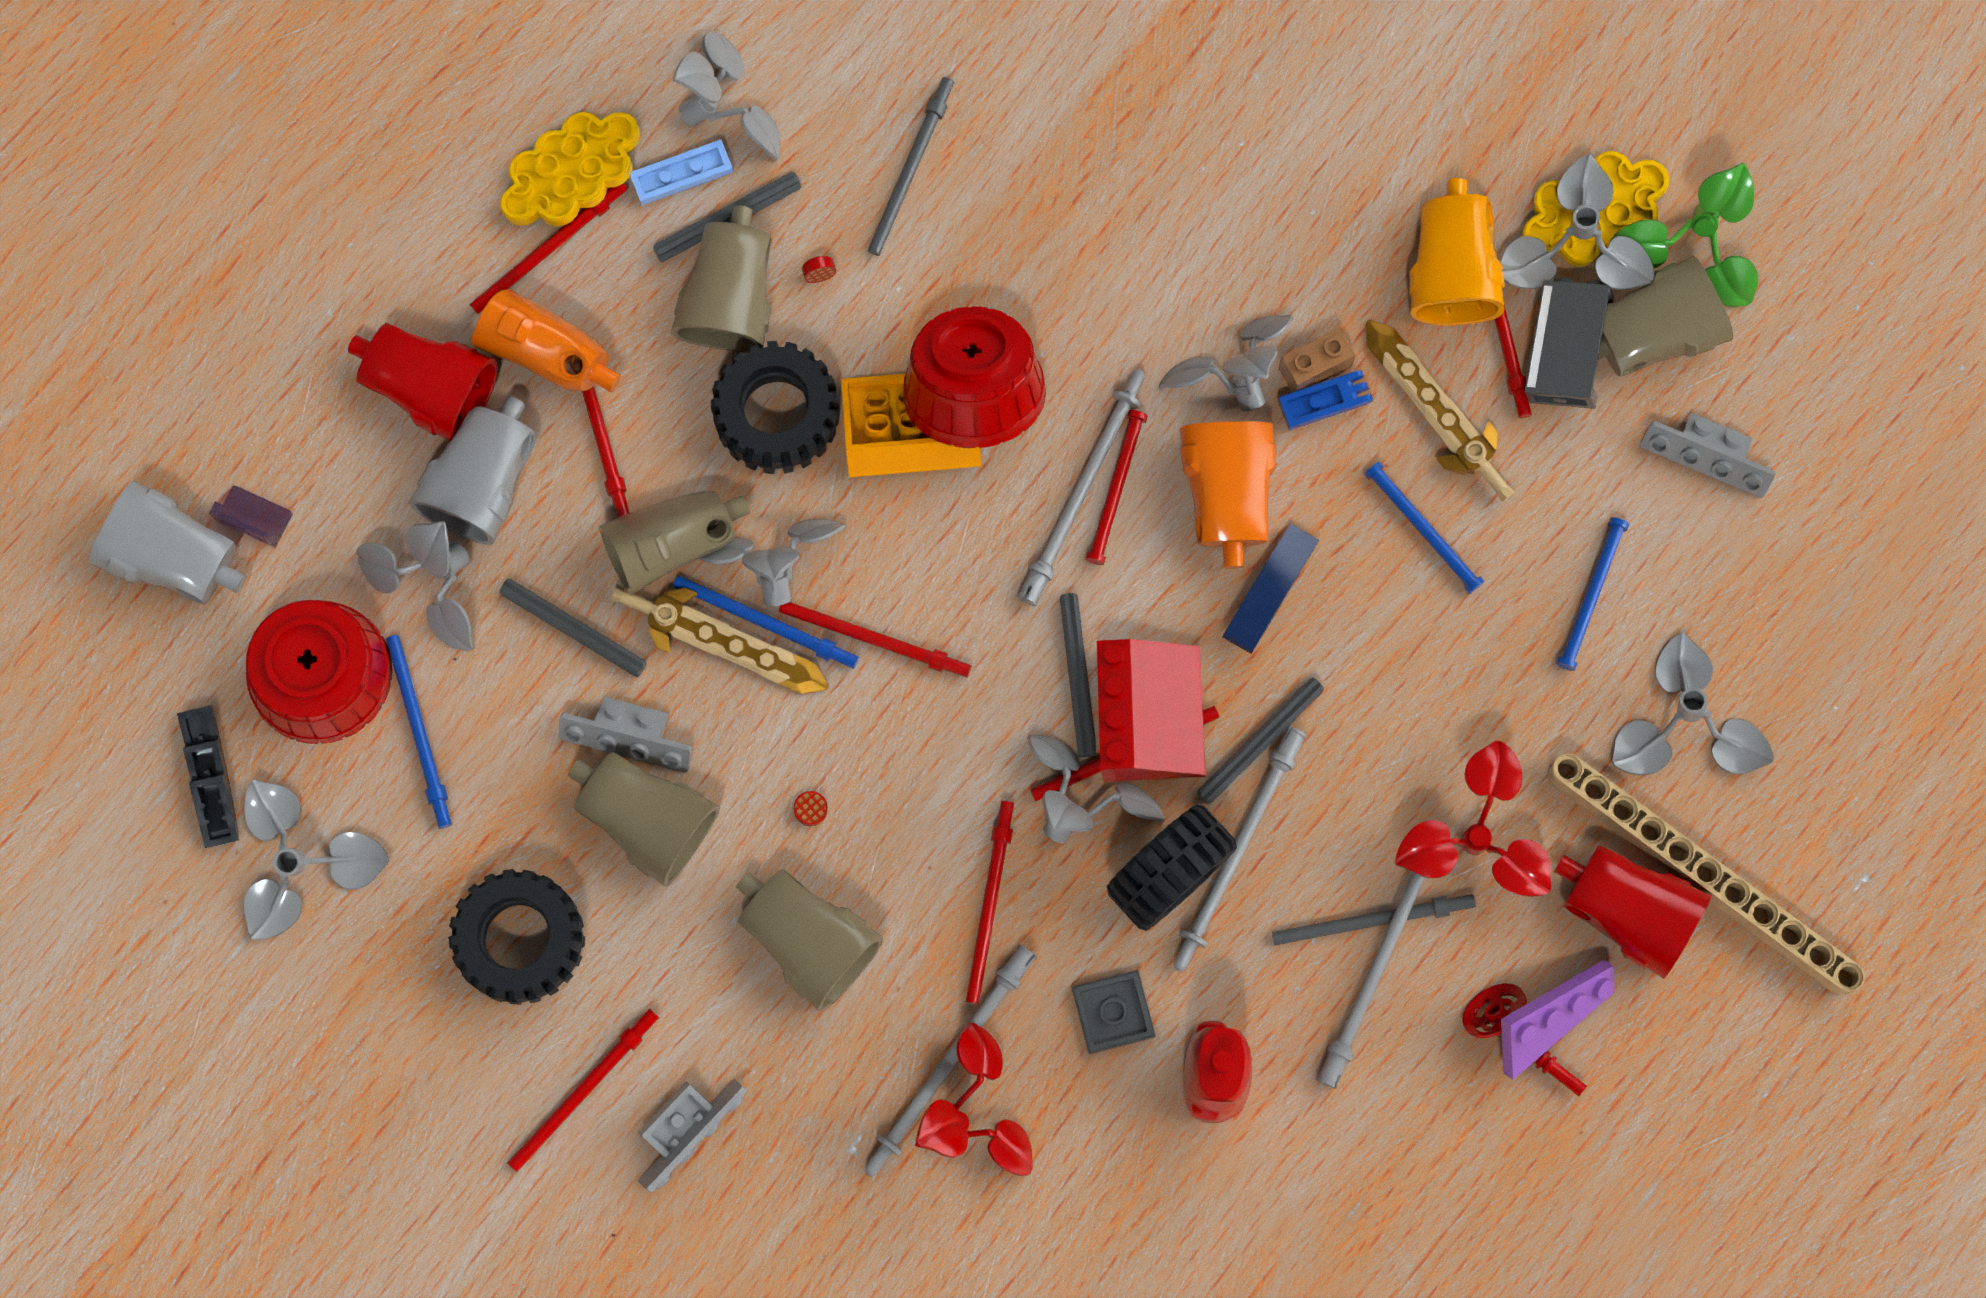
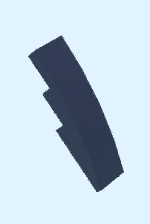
(1270, 588)

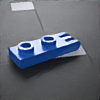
(1324, 400)

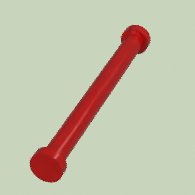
(1136, 419)

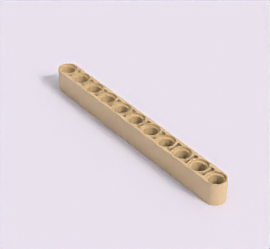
(1721, 875)

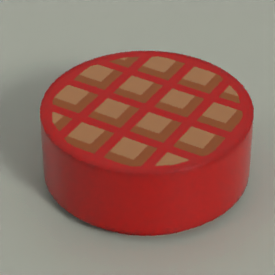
(818, 269)
(810, 808)

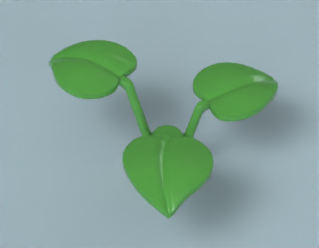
(1721, 194)

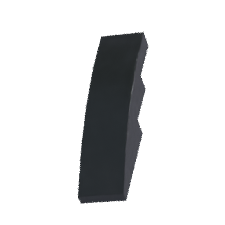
(208, 776)

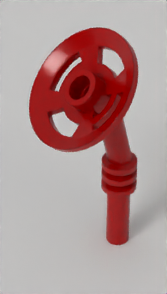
(1495, 1012)

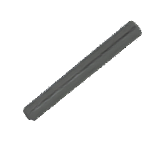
(756, 201)
(573, 627)
(1077, 675)
(1260, 741)

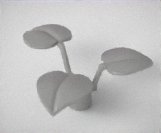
(699, 77)
(1586, 192)
(1247, 366)
(430, 547)
(775, 565)
(1687, 668)
(1064, 814)
(268, 905)

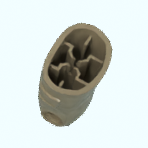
(726, 291)
(1665, 319)
(669, 535)
(645, 815)
(810, 939)

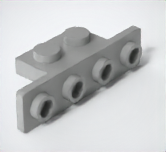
(1711, 451)
(628, 732)
(682, 1125)

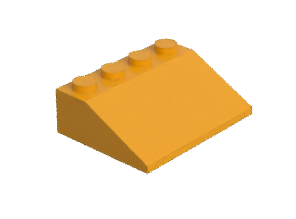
(884, 439)

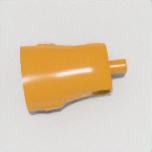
(1456, 263)

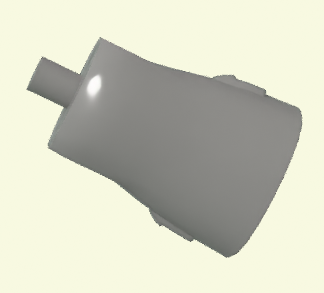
(477, 473)
(163, 547)

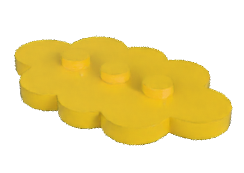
(570, 169)
(1633, 199)

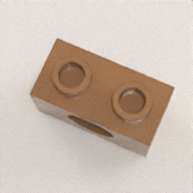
(1317, 361)

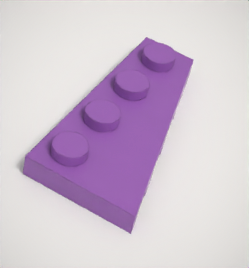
(1548, 1018)

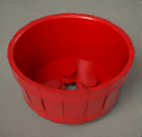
(978, 397)
(337, 691)

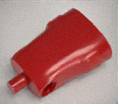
(425, 377)
(1634, 907)
(1216, 1072)

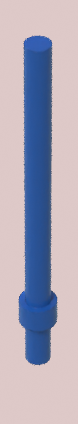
(824, 648)
(436, 793)

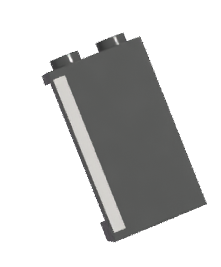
(1567, 343)

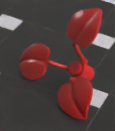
(1431, 852)
(945, 1128)

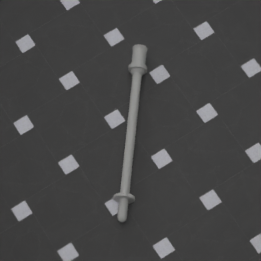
(1041, 570)
(1281, 762)
(1007, 980)
(1341, 1050)

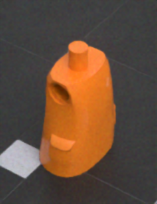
(542, 343)
(1229, 483)

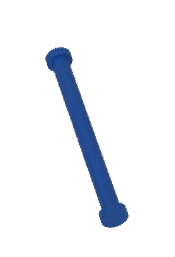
(1424, 527)
(1617, 527)

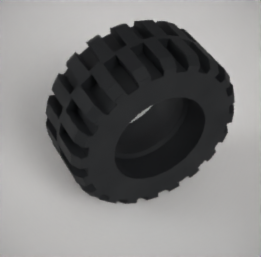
(768, 366)
(1171, 867)
(484, 905)

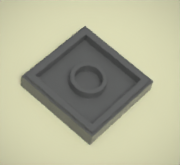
(1113, 1012)

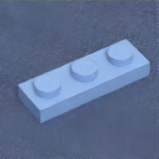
(681, 172)

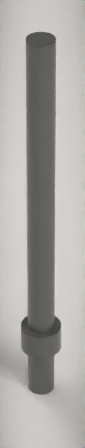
(934, 110)
(1438, 907)

